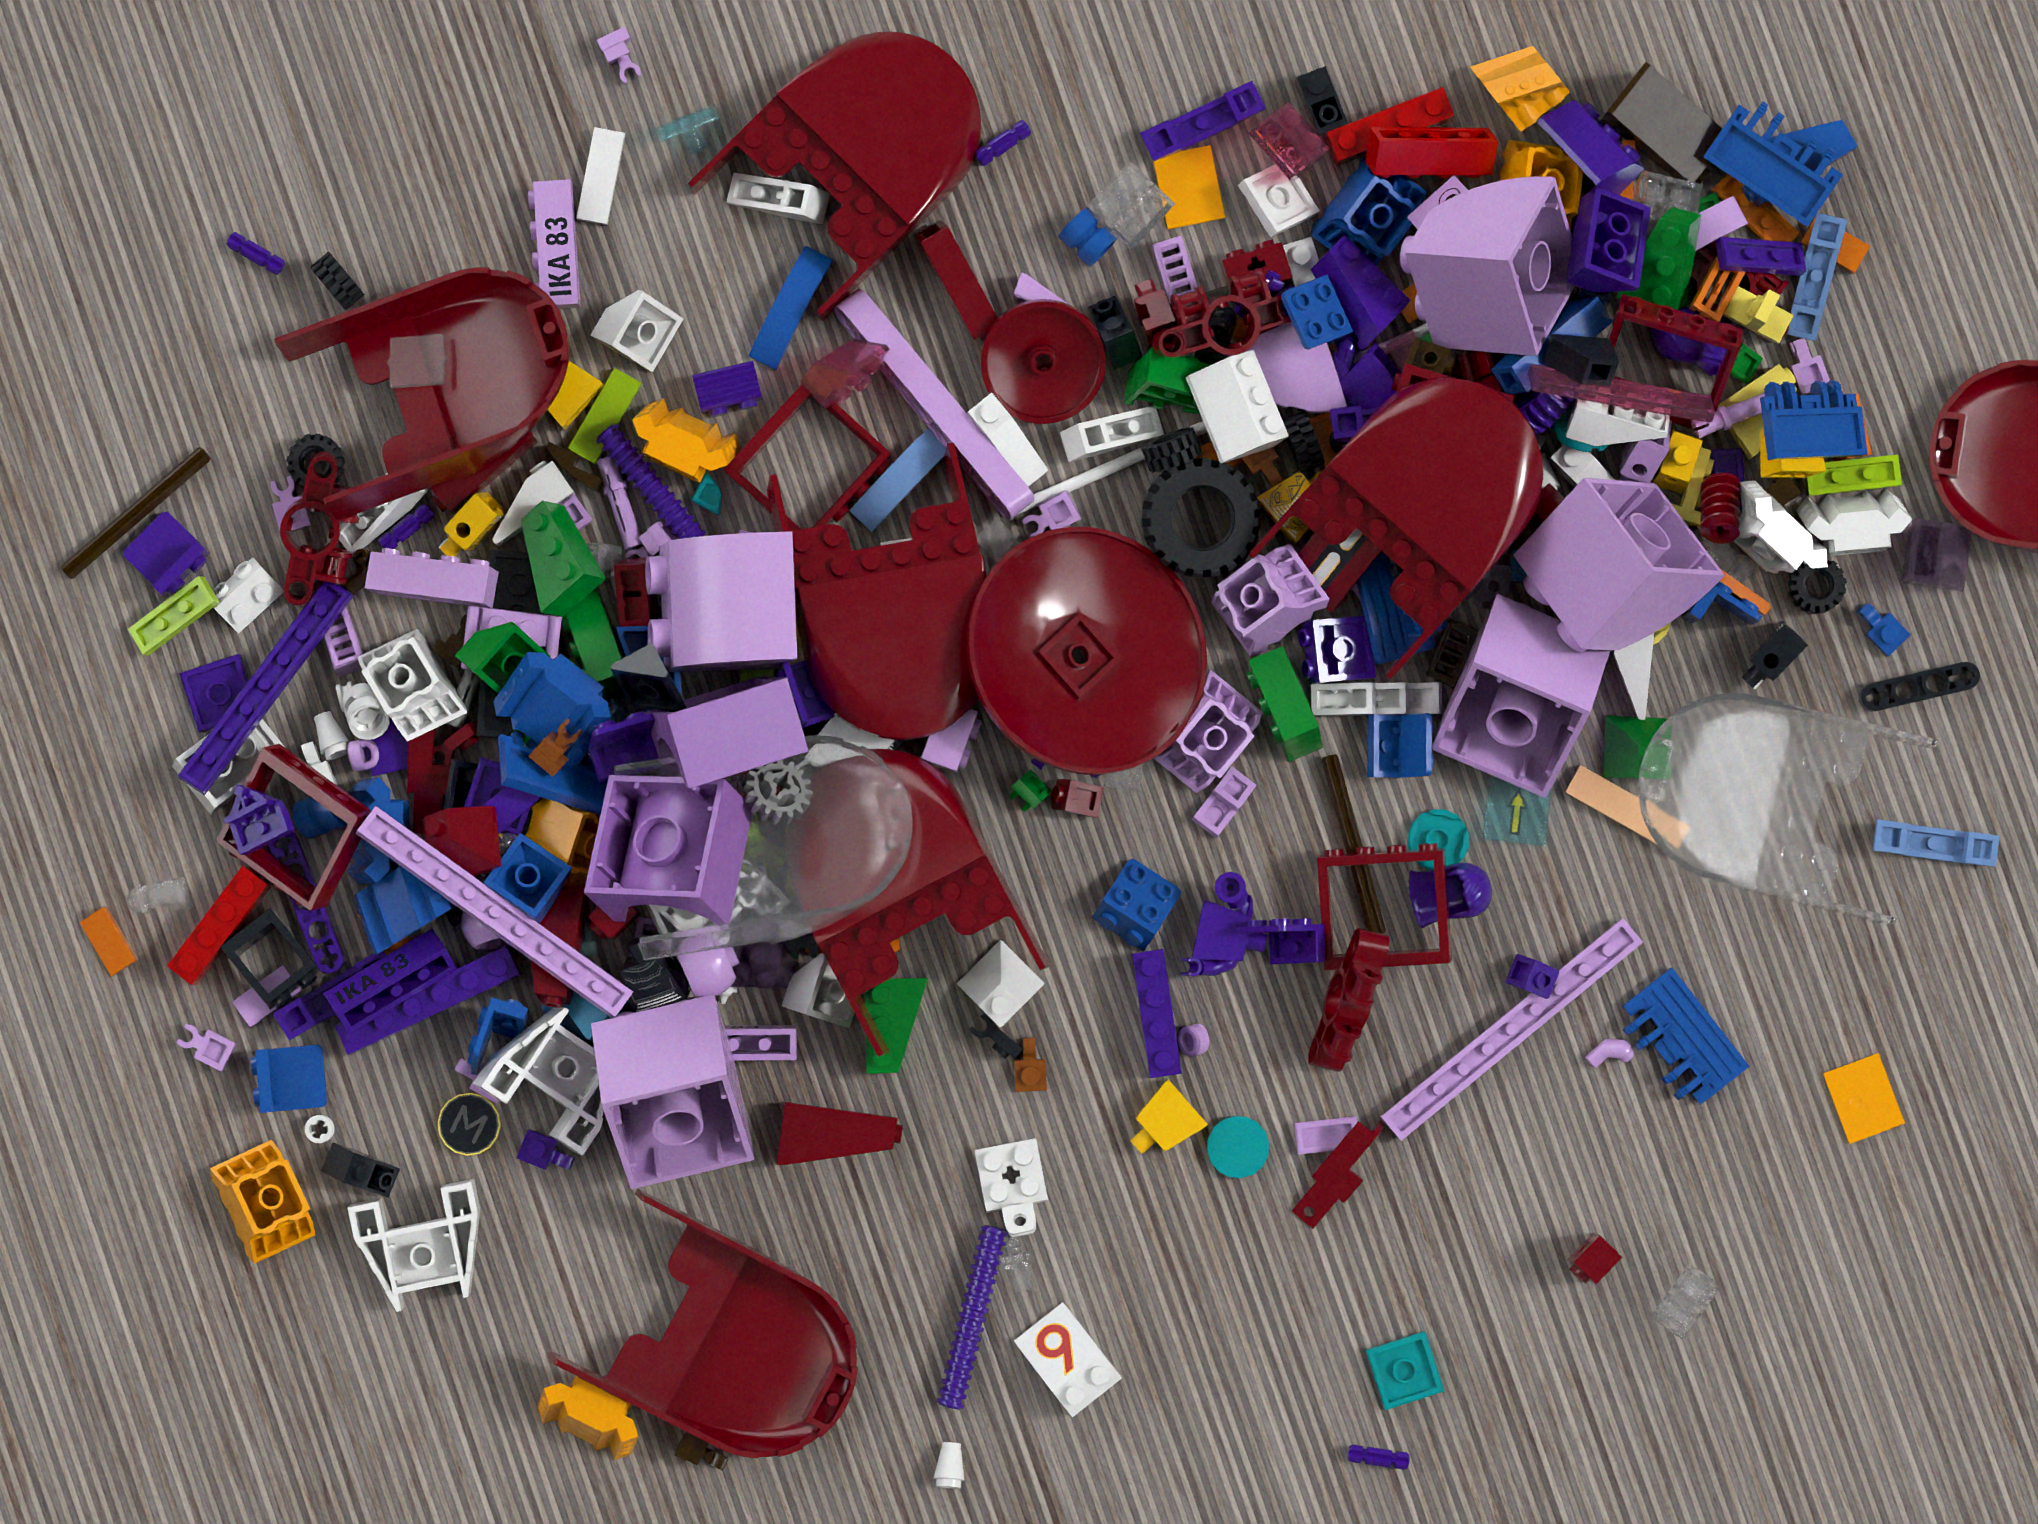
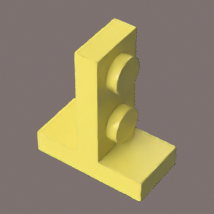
(1759, 313)
(1692, 493)

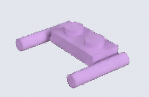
(539, 627)

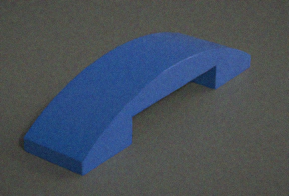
(790, 307)

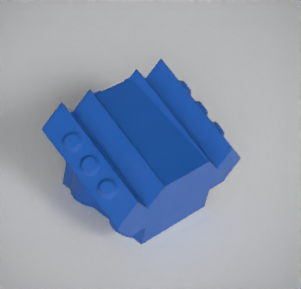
(1369, 212)
(546, 694)
(372, 863)
(397, 908)

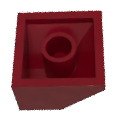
(466, 837)

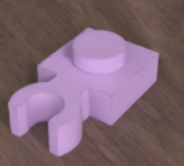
(1057, 513)
(301, 516)
(211, 1049)

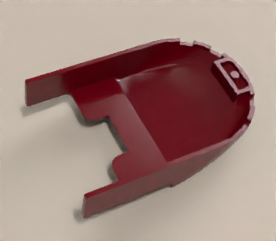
(881, 128)
(500, 375)
(1988, 454)
(1437, 485)
(890, 619)
(943, 873)
(750, 1355)

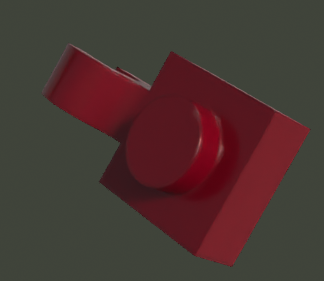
(463, 739)

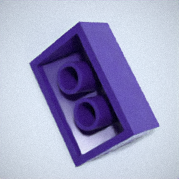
(1593, 145)
(1608, 242)

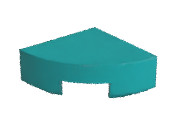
(708, 495)

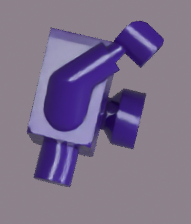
(1368, 379)
(1217, 938)

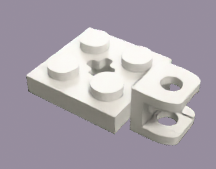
(1017, 1198)

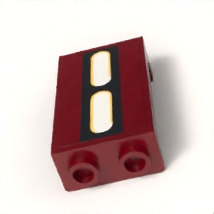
(1340, 565)

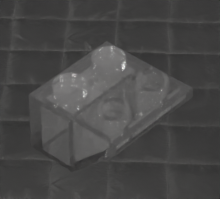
(1130, 205)

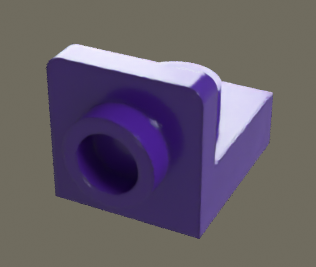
(1532, 976)

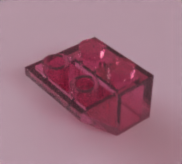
(1289, 142)
(844, 370)

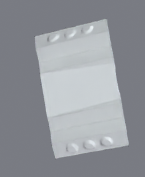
(1855, 522)
(1773, 535)
(411, 685)

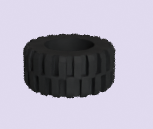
(1243, 526)

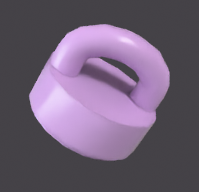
(358, 756)
(1193, 1040)

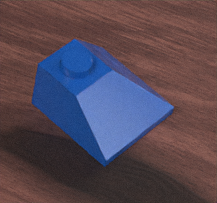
(529, 878)

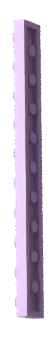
(494, 912)
(1510, 1030)

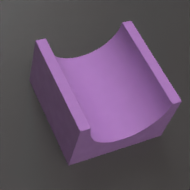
(730, 730)
(668, 846)

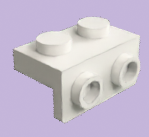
(246, 594)

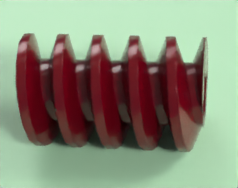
(1720, 508)

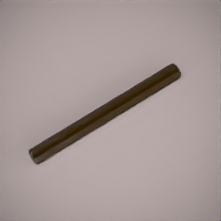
(135, 513)
(1351, 841)

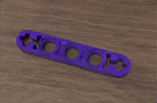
(307, 917)

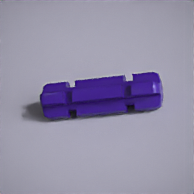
(1002, 142)
(255, 253)
(406, 527)
(1378, 1457)

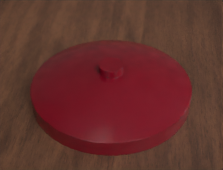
(1043, 361)

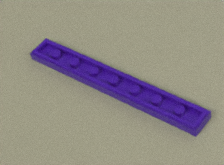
(265, 686)

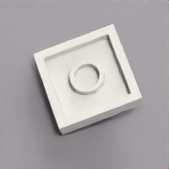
(1278, 200)

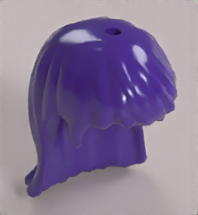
(1688, 350)
(1467, 893)

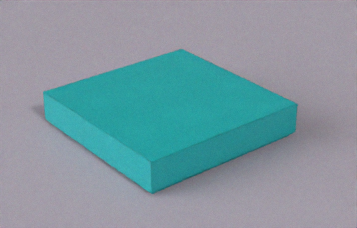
(1404, 1370)

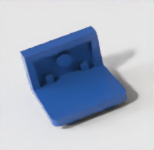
(1316, 313)
(1722, 595)
(1400, 745)
(1137, 904)
(500, 1017)
(289, 1078)

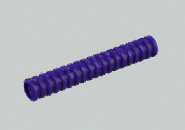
(648, 483)
(972, 1317)

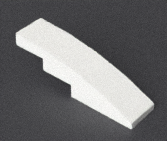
(1376, 698)

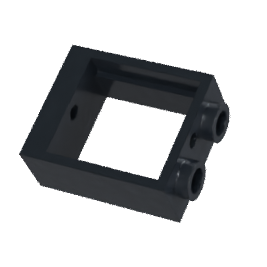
(251, 935)

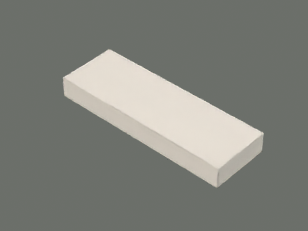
(600, 176)

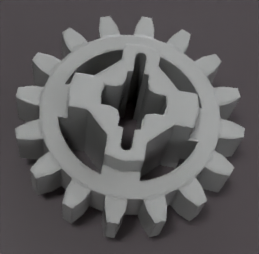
(792, 797)

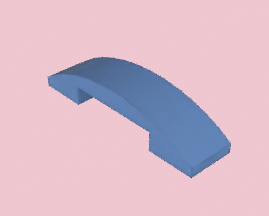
(1816, 281)
(899, 480)
(1935, 843)

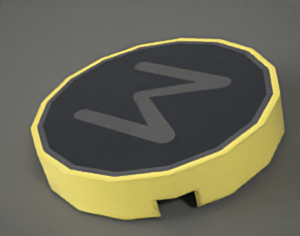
(469, 1124)

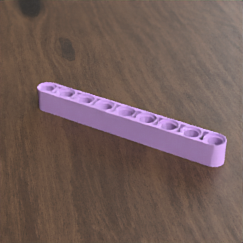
(936, 406)

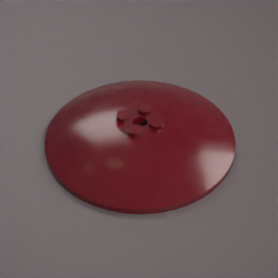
(1125, 616)

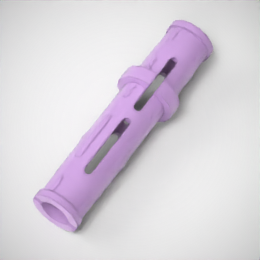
(1726, 417)
(620, 504)

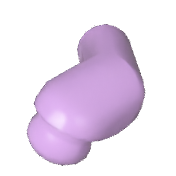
(1610, 1048)

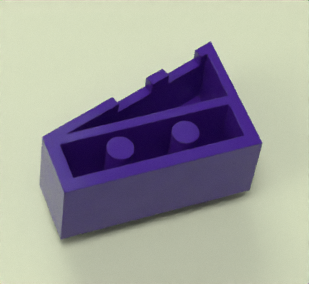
(1362, 289)

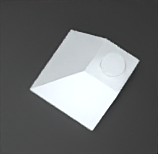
(638, 329)
(1000, 983)
(818, 993)

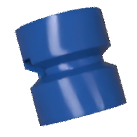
(1087, 237)
(314, 819)

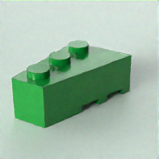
(1668, 259)
(1163, 381)
(559, 559)
(595, 643)
(1285, 704)
(894, 1011)

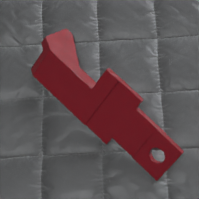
(425, 779)
(1334, 1175)

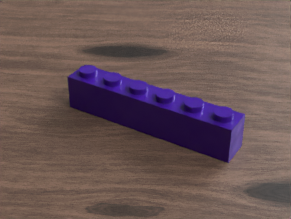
(442, 995)

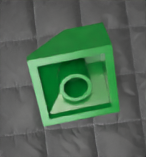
(497, 653)
(1626, 743)

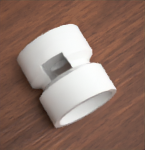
(364, 712)

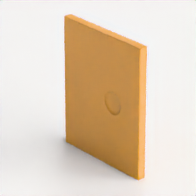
(1192, 185)
(1863, 1098)

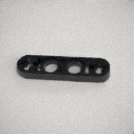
(1919, 687)

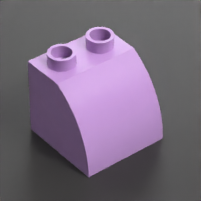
(1492, 266)
(1615, 564)
(724, 602)
(1519, 698)
(671, 1091)

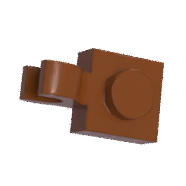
(1263, 461)
(1030, 1072)

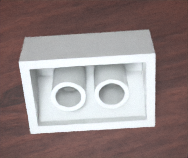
(1237, 407)

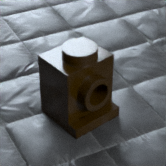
(1422, 348)

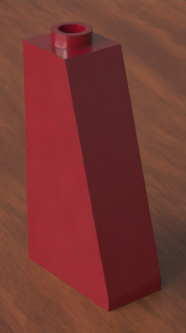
(957, 278)
(455, 494)
(567, 922)
(829, 1133)

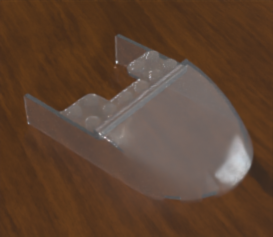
(1739, 790)
(815, 866)

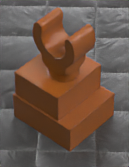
(551, 750)

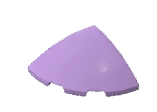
(1298, 375)

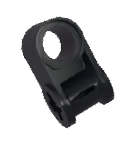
(1222, 334)

